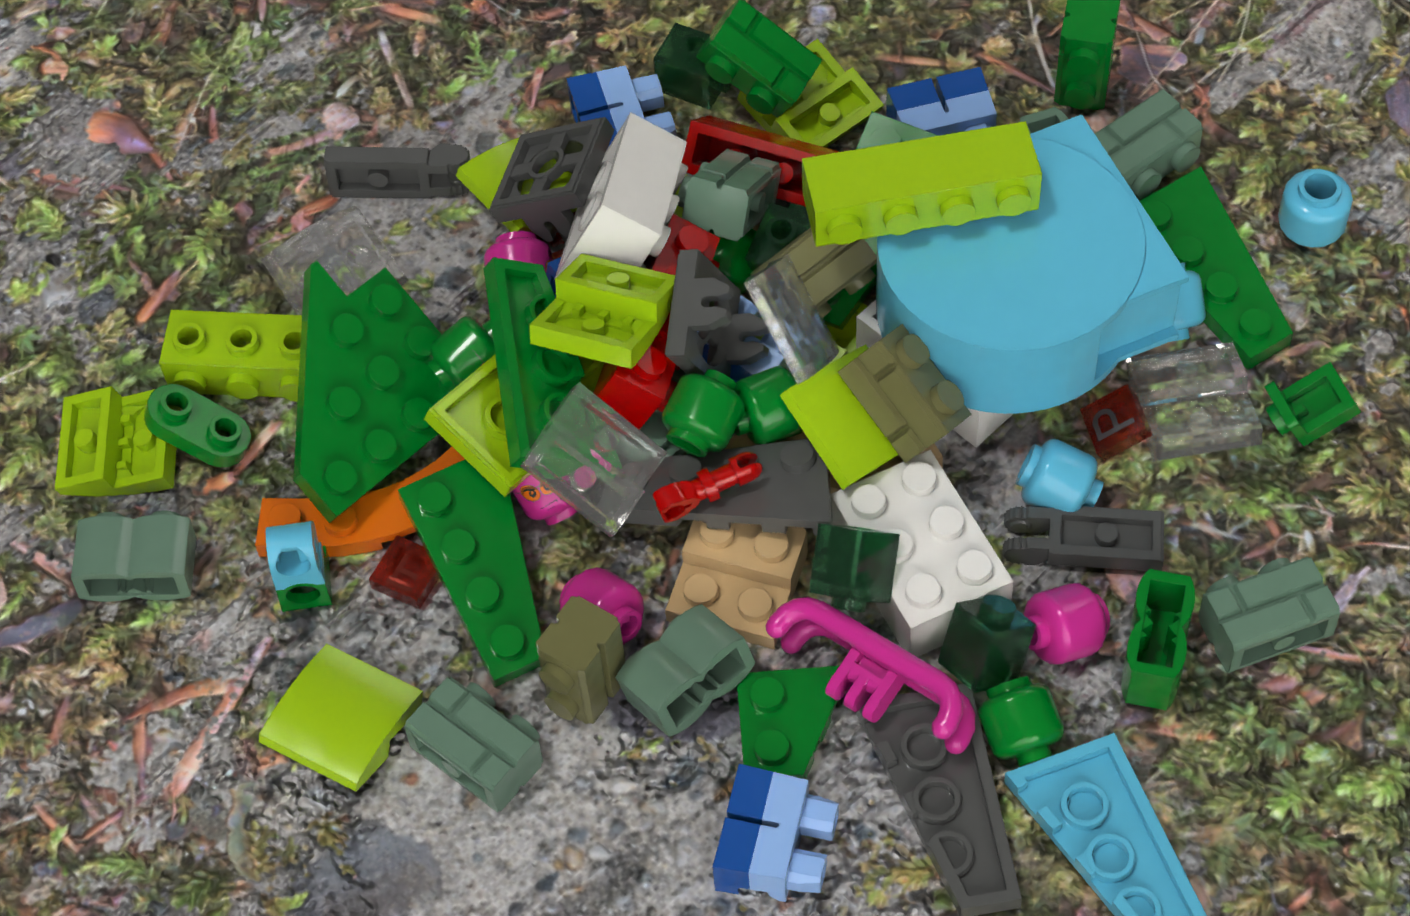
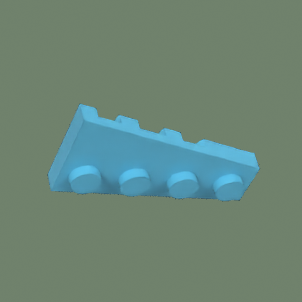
(1106, 828)

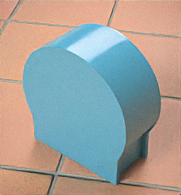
(1040, 299)

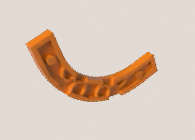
(362, 526)

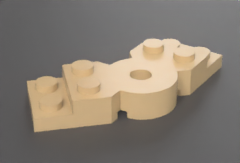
(743, 570)

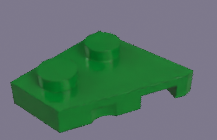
(784, 718)

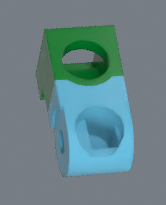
(298, 561)

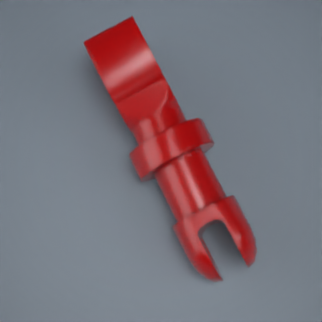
(681, 497)

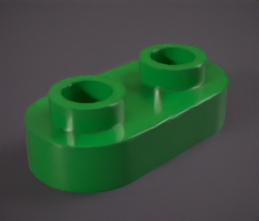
(196, 425)

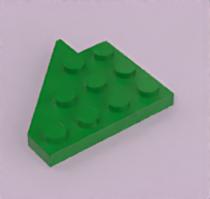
(360, 387)

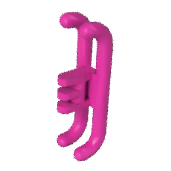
(874, 668)

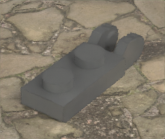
(395, 171)
(1086, 537)

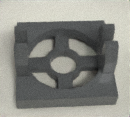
(545, 210)
(720, 326)

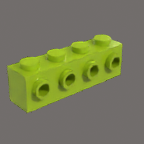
(921, 184)
(233, 353)

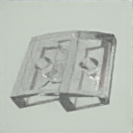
(342, 246)
(792, 318)
(1195, 401)
(593, 459)

